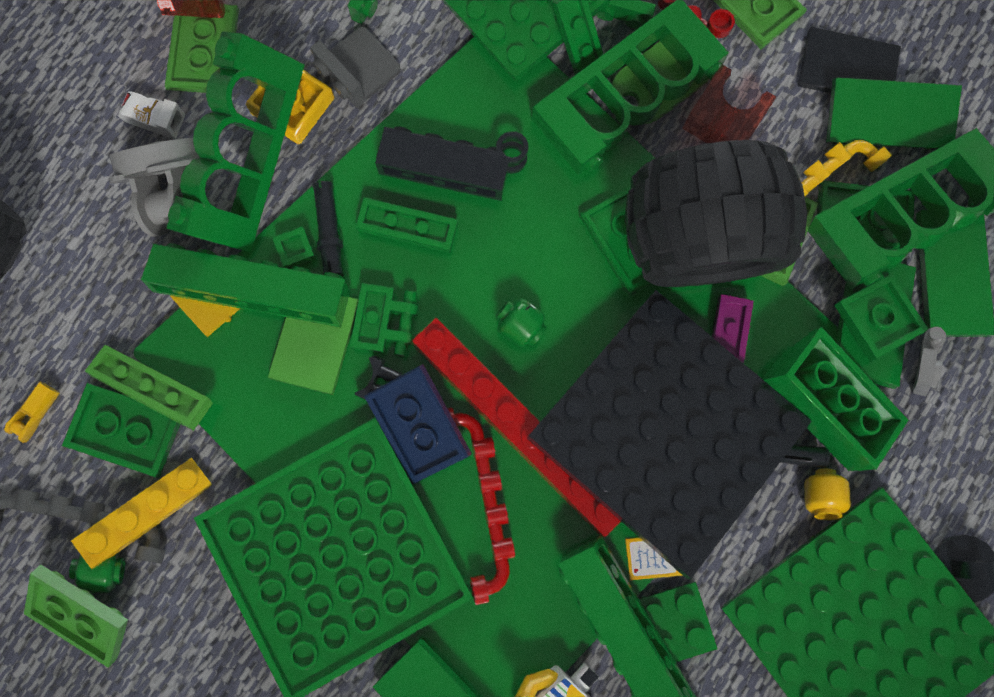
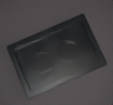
(845, 56)

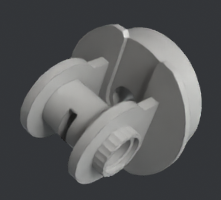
(141, 167)

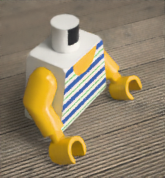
(557, 683)

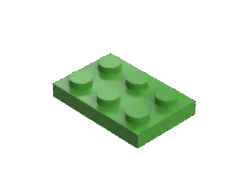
(75, 615)

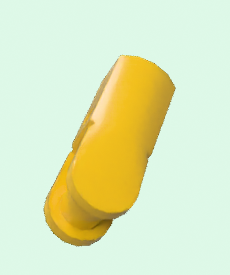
(36, 407)

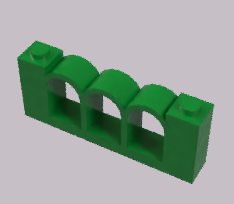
(680, 34)
(280, 75)
(853, 250)

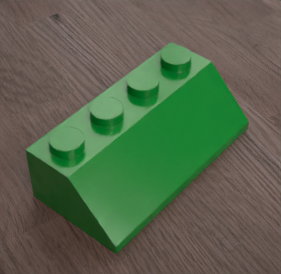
(839, 399)

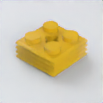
(311, 102)

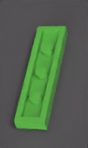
(149, 387)

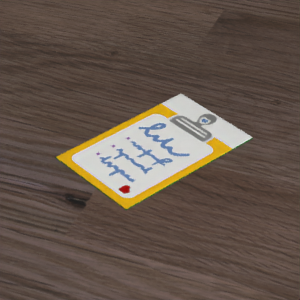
(645, 562)

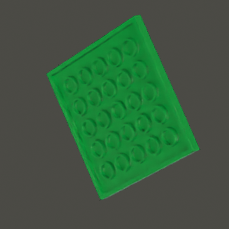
(332, 560)
(865, 614)

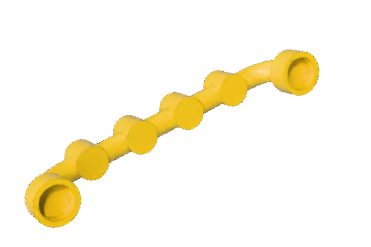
(839, 155)

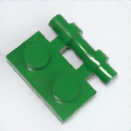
(373, 320)

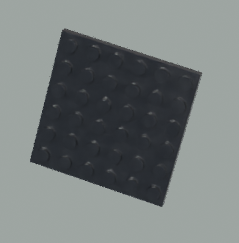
(670, 433)

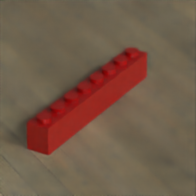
(506, 416)

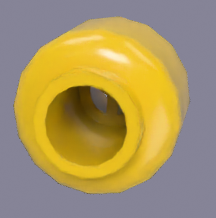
(827, 494)

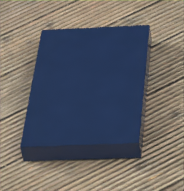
(418, 424)

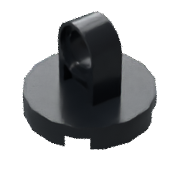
(969, 563)

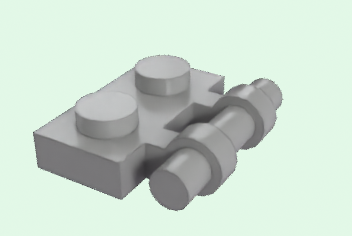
(928, 368)

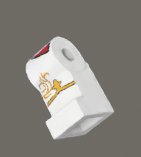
(152, 114)

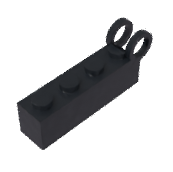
(448, 163)

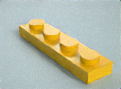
(141, 513)

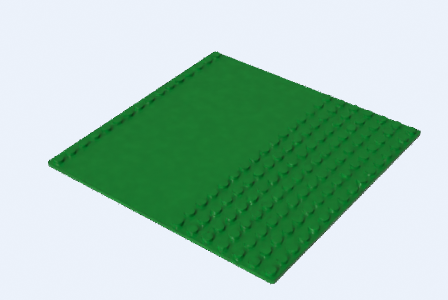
(500, 253)

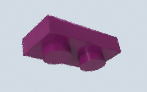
(733, 324)

